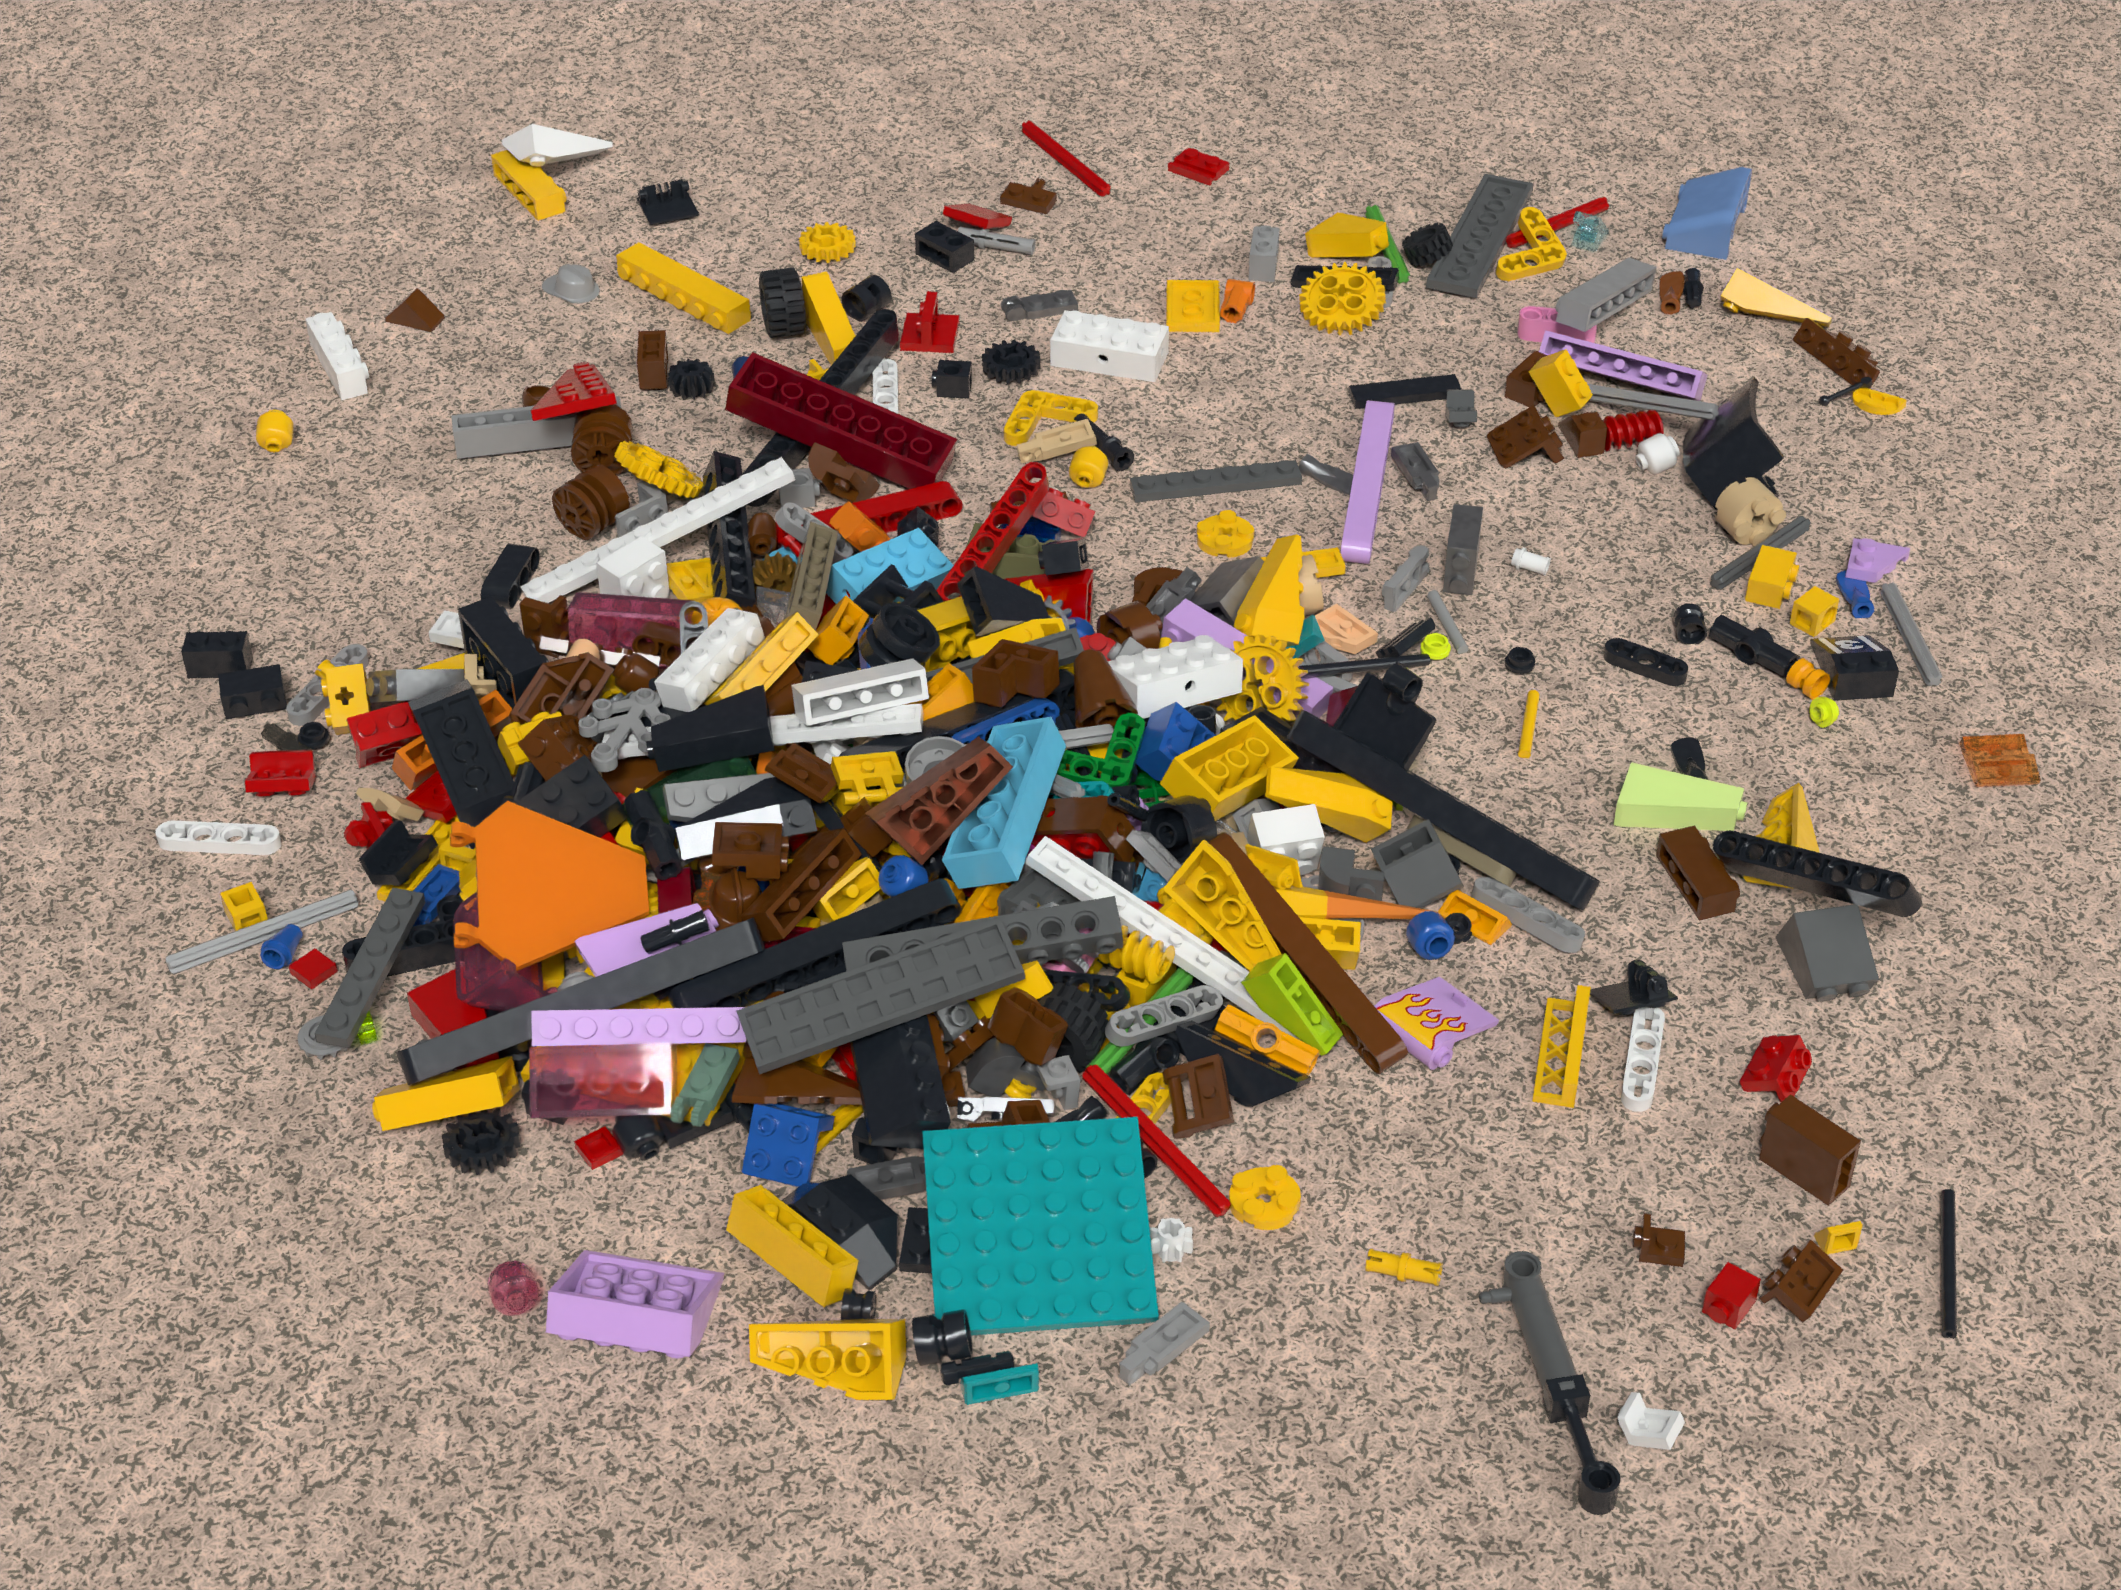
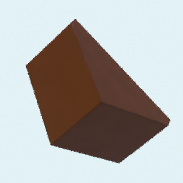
(416, 312)

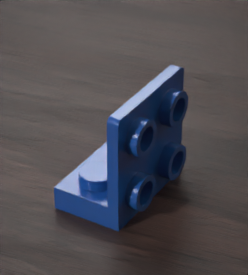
(783, 1142)

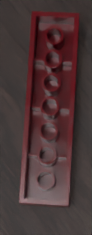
(840, 421)

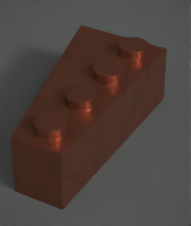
(940, 799)

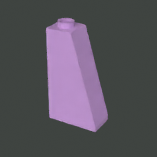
(622, 944)

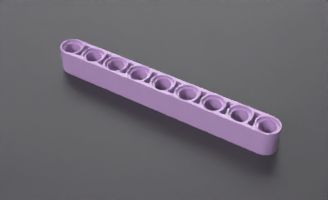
(1367, 482)

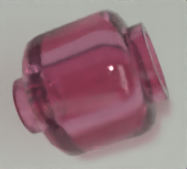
(512, 1288)

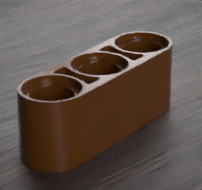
(664, 640)

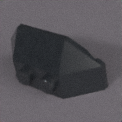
(1249, 1074)
(854, 1221)

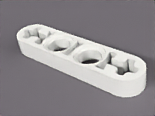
(886, 394)
(255, 839)
(1644, 1058)

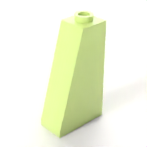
(1677, 801)

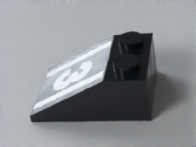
(1856, 667)

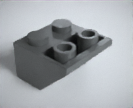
(1417, 866)

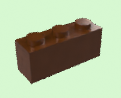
(1697, 872)

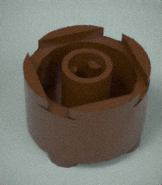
(1131, 621)

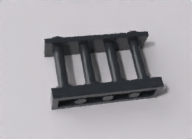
(885, 590)

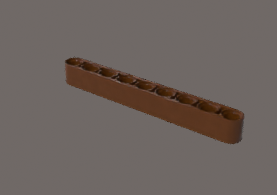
(1344, 1001)

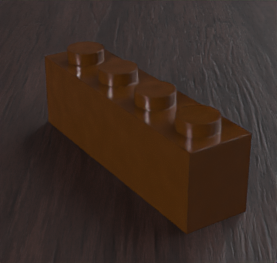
(803, 885)

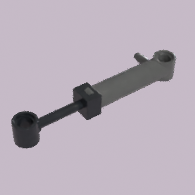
(1564, 1391)

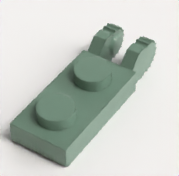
(705, 1083)

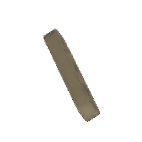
(1470, 855)

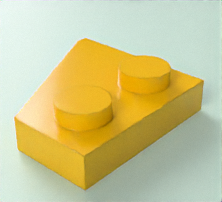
(691, 579)

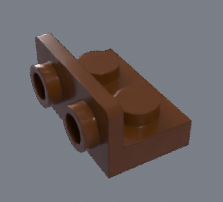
(1802, 1279)

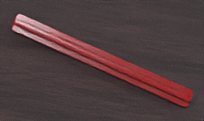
(1066, 158)
(1157, 1141)

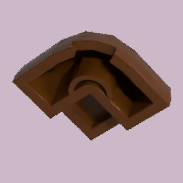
(839, 476)

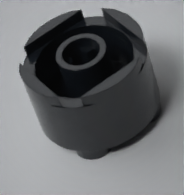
(1181, 824)

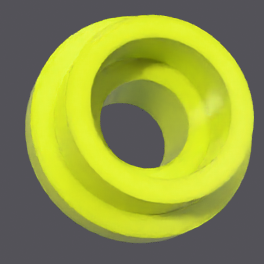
(1435, 646)
(1823, 711)

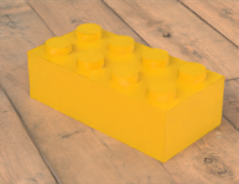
(1229, 767)

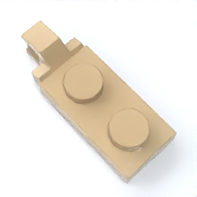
(1057, 441)

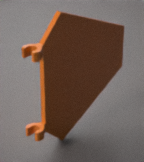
(545, 885)

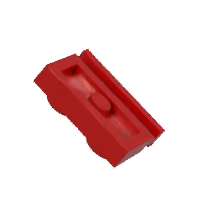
(1198, 166)

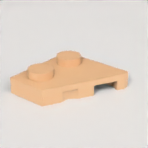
(1344, 630)

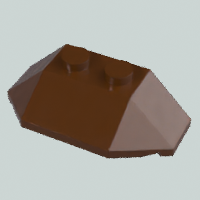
(563, 687)

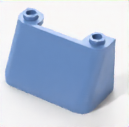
(1708, 213)

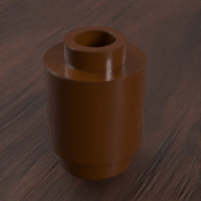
(762, 534)

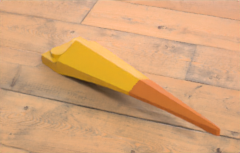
(1326, 904)

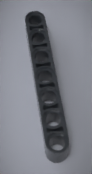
(1818, 873)

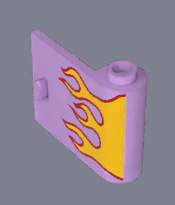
(1433, 1019)

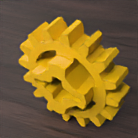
(827, 242)

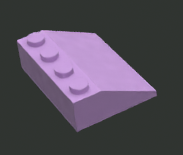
(633, 1303)

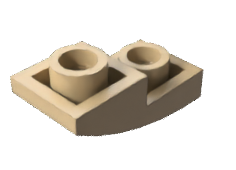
(394, 805)

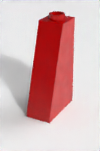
(1072, 588)
(440, 1010)

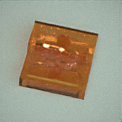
(1999, 760)

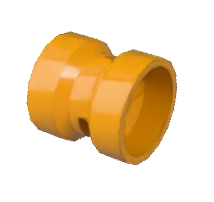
(1810, 680)

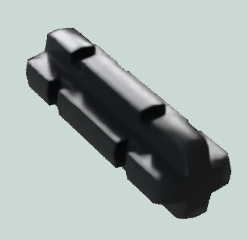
(982, 1364)

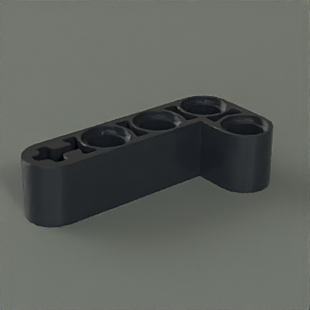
(426, 944)

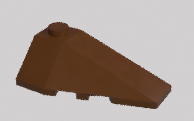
(794, 1080)

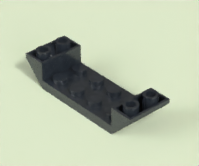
(463, 751)

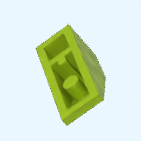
(1291, 1002)

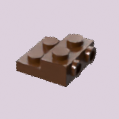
(751, 845)

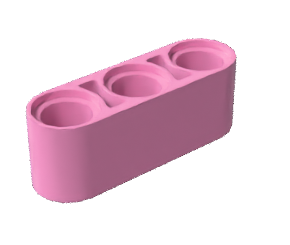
(1535, 320)

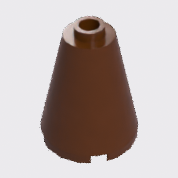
(1098, 692)

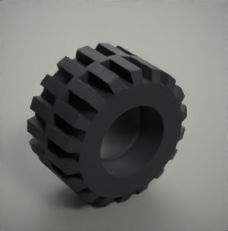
(782, 302)
(1084, 1020)

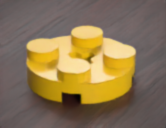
(1214, 532)
(1264, 1180)

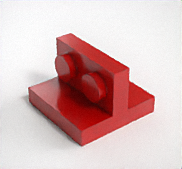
(928, 329)
(382, 733)

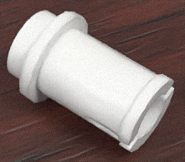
(1530, 561)

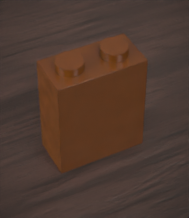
(1809, 1149)

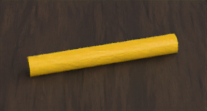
(1528, 724)

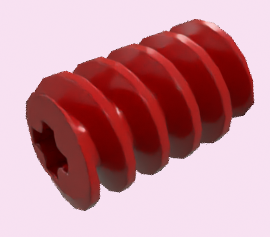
(1631, 427)

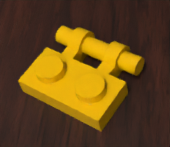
(866, 771)

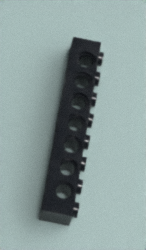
(729, 537)

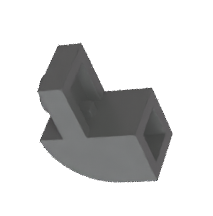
(1340, 876)

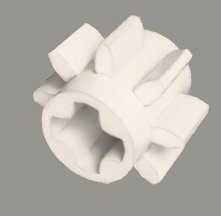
(1171, 1240)

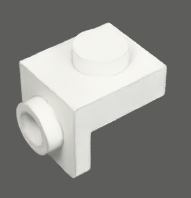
(1647, 1425)

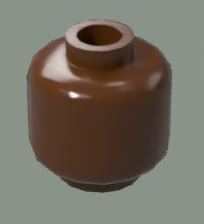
(634, 672)

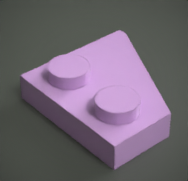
(1873, 559)

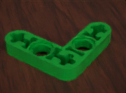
(1111, 764)

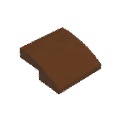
(804, 772)

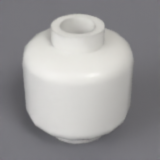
(1657, 453)

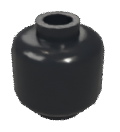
(638, 1136)

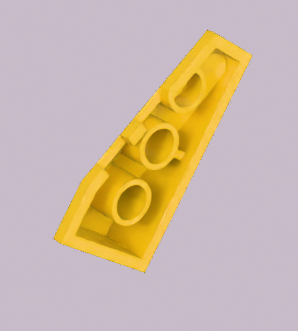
(1759, 298)
(1273, 598)
(1338, 797)
(1788, 823)
(1218, 902)
(849, 1355)

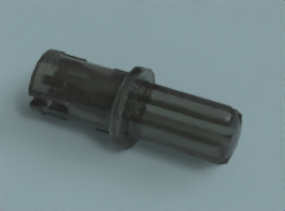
(281, 739)

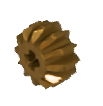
(774, 572)

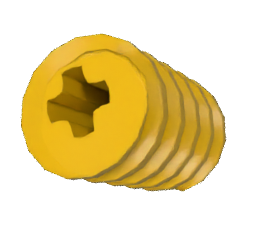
(1140, 957)

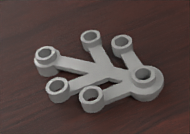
(640, 703)

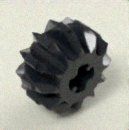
(691, 379)

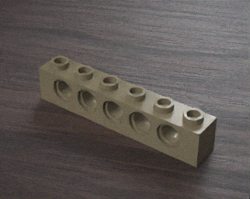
(812, 574)

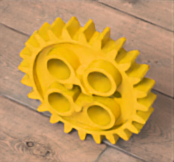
(1342, 298)
(658, 469)
(1283, 676)

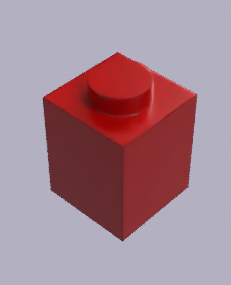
(1731, 1295)

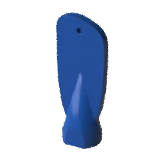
(1857, 594)

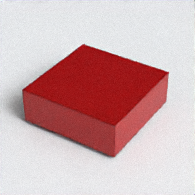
(313, 968)
(598, 1148)

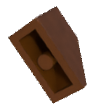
(1585, 433)

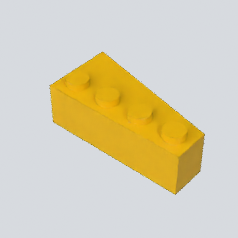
(954, 630)

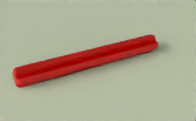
(1561, 220)

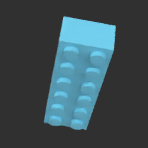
(1000, 830)

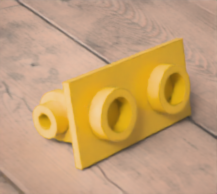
(1277, 868)

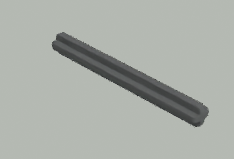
(1747, 560)

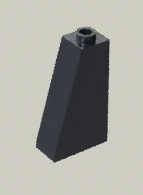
(714, 732)

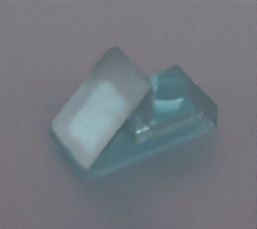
(1590, 231)

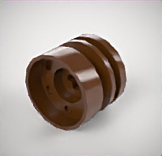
(598, 435)
(590, 501)

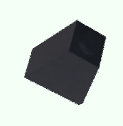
(997, 603)

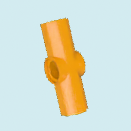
(1248, 1030)

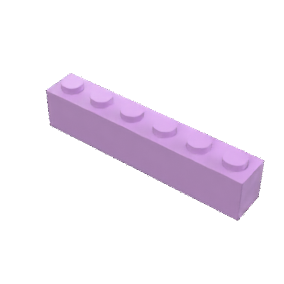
(1628, 366)
(1190, 621)
(636, 1026)

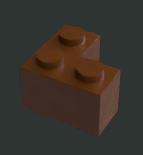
(1014, 669)

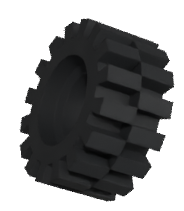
(1427, 244)

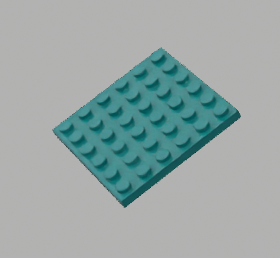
(1040, 1225)

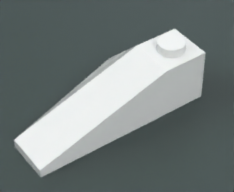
(547, 145)

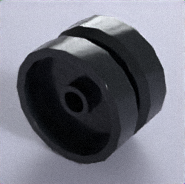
(898, 635)

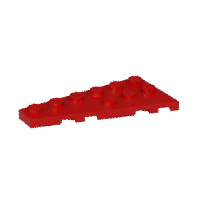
(575, 392)

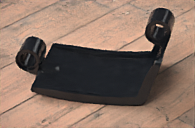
(1730, 446)
(1387, 717)

